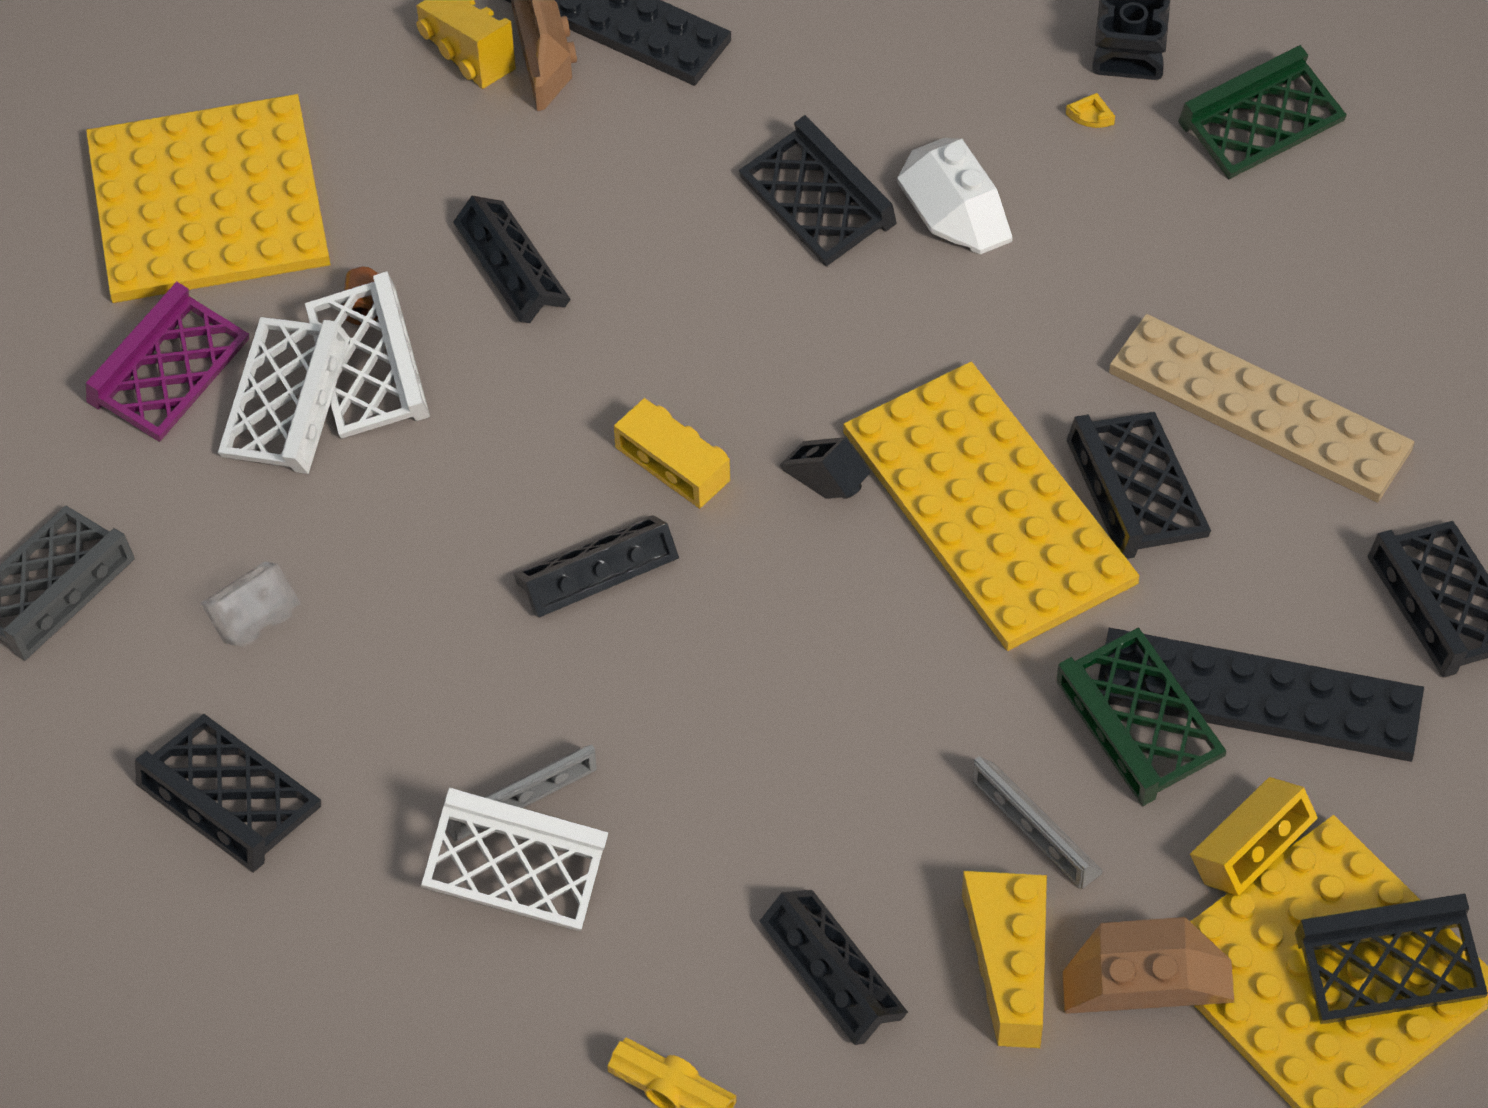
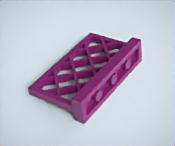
(137, 351)

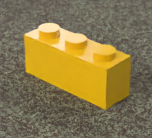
(672, 452)
(1254, 836)

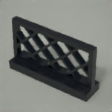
(845, 179)
(1109, 494)
(1422, 603)
(206, 815)
(1384, 923)

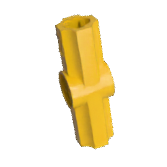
(668, 1080)

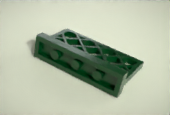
(1253, 85)
(1111, 733)

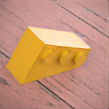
(469, 38)

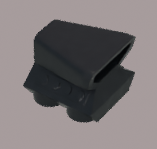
(1131, 38)

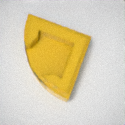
(1091, 112)

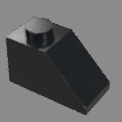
(827, 467)

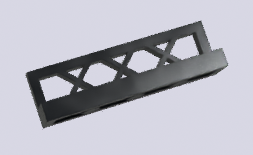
(509, 257)
(597, 565)
(829, 965)

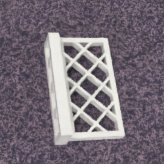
(399, 356)
(314, 391)
(524, 825)

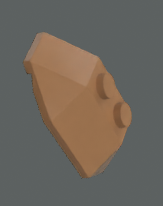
(544, 47)
(1147, 967)

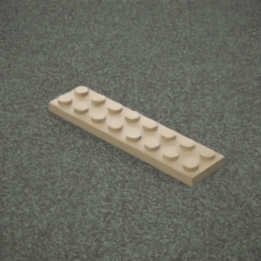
(1262, 407)

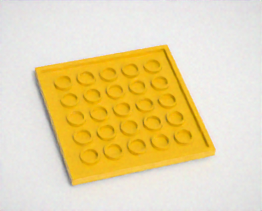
(206, 198)
(1274, 1004)

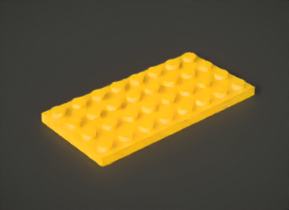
(990, 505)

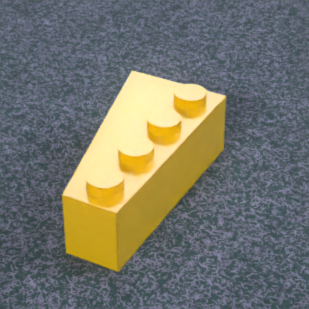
(1009, 939)

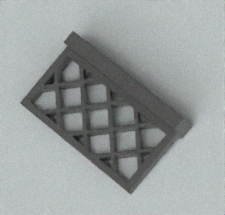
(64, 593)

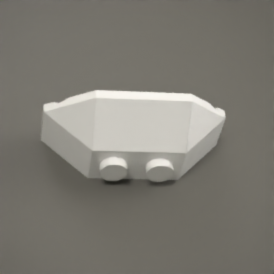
(955, 195)

